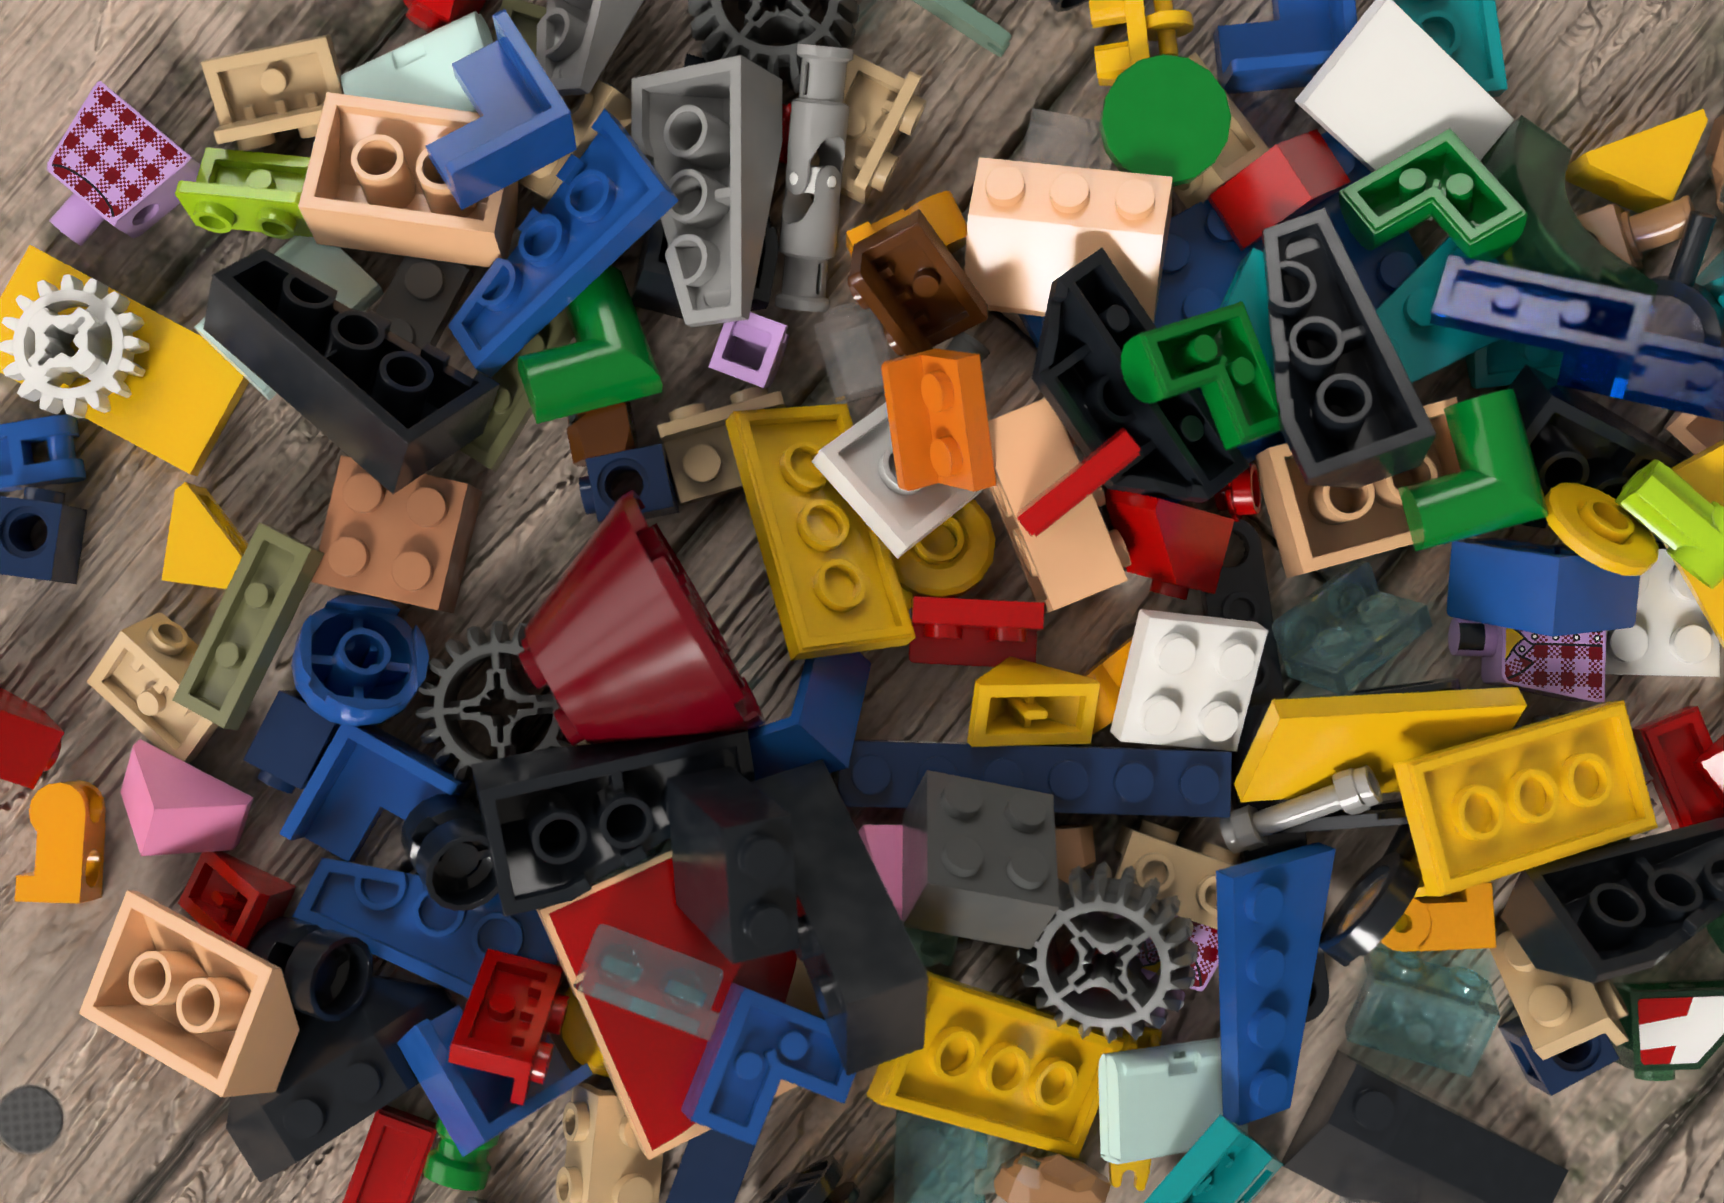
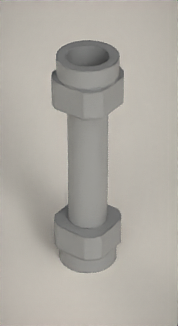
(1351, 790)

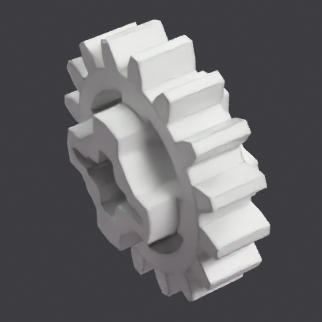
(48, 360)

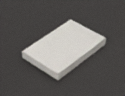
(1396, 90)

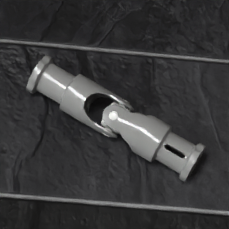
(811, 228)

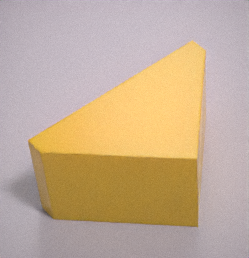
(1643, 167)
(201, 541)
(1032, 706)

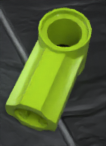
(1679, 519)

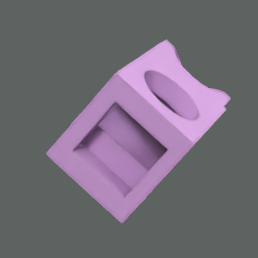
(751, 349)

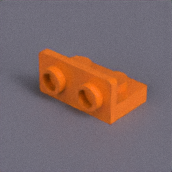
(939, 420)

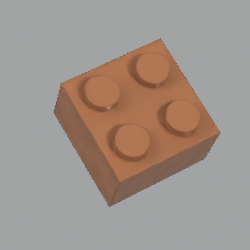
(399, 543)

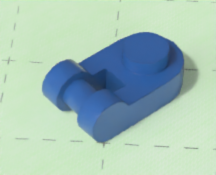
(16, 454)

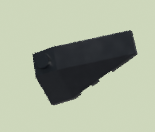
(1335, 369)
(1399, 1146)

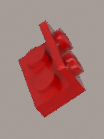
(973, 631)
(509, 1020)

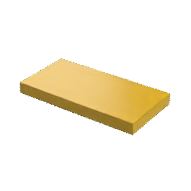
(186, 383)
(821, 559)
(1320, 736)
(1524, 797)
(998, 1069)

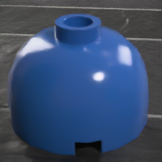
(358, 661)

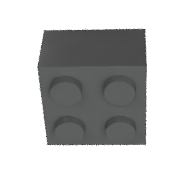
(979, 860)

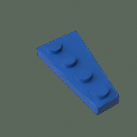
(585, 226)
(411, 930)
(1267, 961)

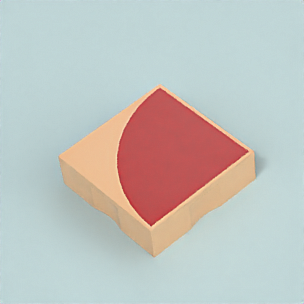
(643, 1057)

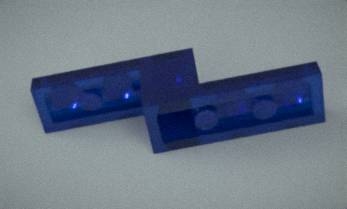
(1594, 328)

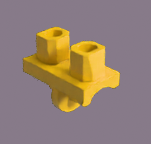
(1161, 26)

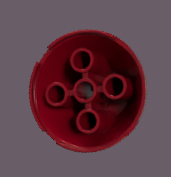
(633, 643)

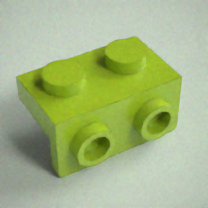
(247, 193)

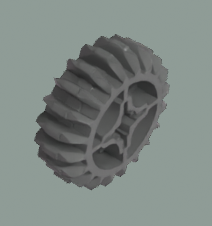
(785, 27)
(501, 677)
(1131, 994)

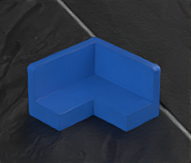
(1284, 50)
(519, 123)
(1537, 588)
(821, 718)
(357, 781)
(750, 1053)
(473, 1101)

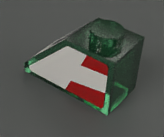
(1670, 1026)

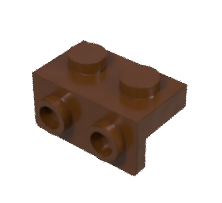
(914, 286)

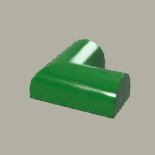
(1437, 182)
(1210, 353)
(605, 363)
(1495, 482)

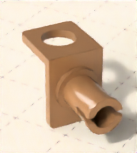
(1632, 235)

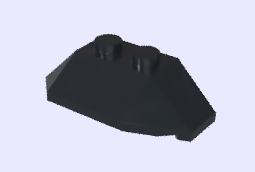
(1081, 377)
(334, 1076)

